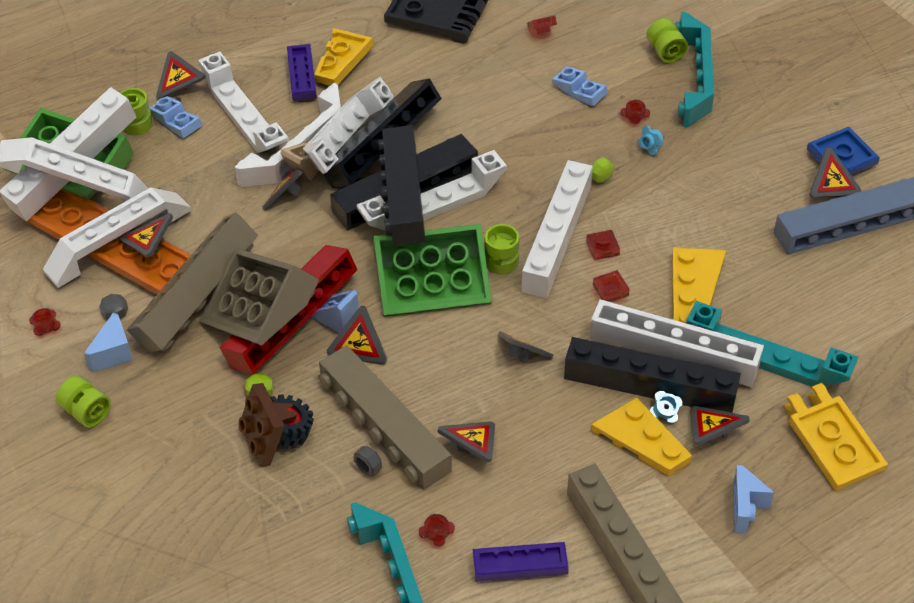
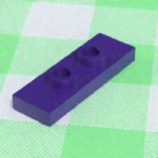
(301, 72)
(520, 561)

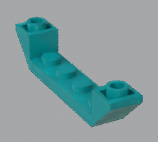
(697, 103)
(781, 359)
(375, 526)

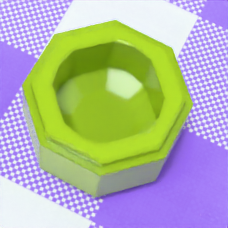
(602, 170)
(259, 378)

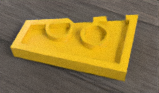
(341, 56)

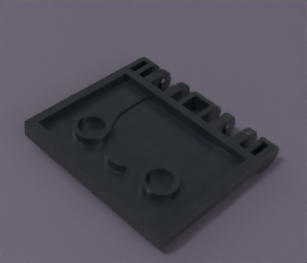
(439, 17)

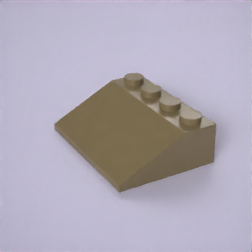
(258, 296)

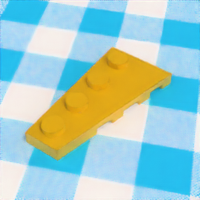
(694, 278)

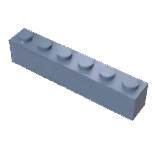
(846, 216)

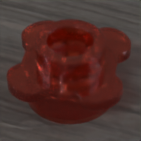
(635, 111)
(44, 321)
(440, 522)

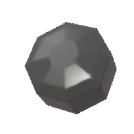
(113, 304)
(367, 460)

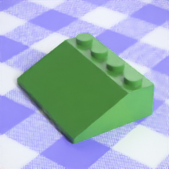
(49, 125)
(433, 274)

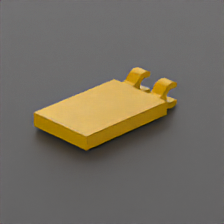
(834, 438)

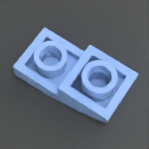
(575, 84)
(174, 117)

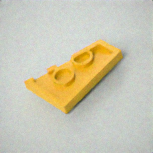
(645, 435)

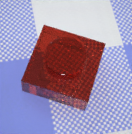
(542, 25)
(603, 245)
(611, 286)

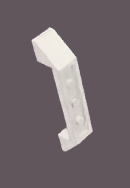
(238, 106)
(345, 122)
(69, 166)
(258, 171)
(485, 173)
(63, 264)

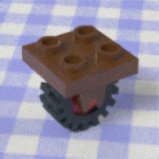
(273, 422)

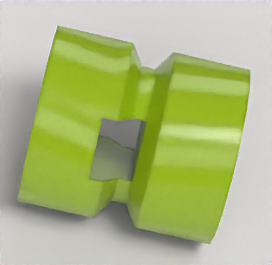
(667, 40)
(140, 105)
(501, 248)
(83, 401)

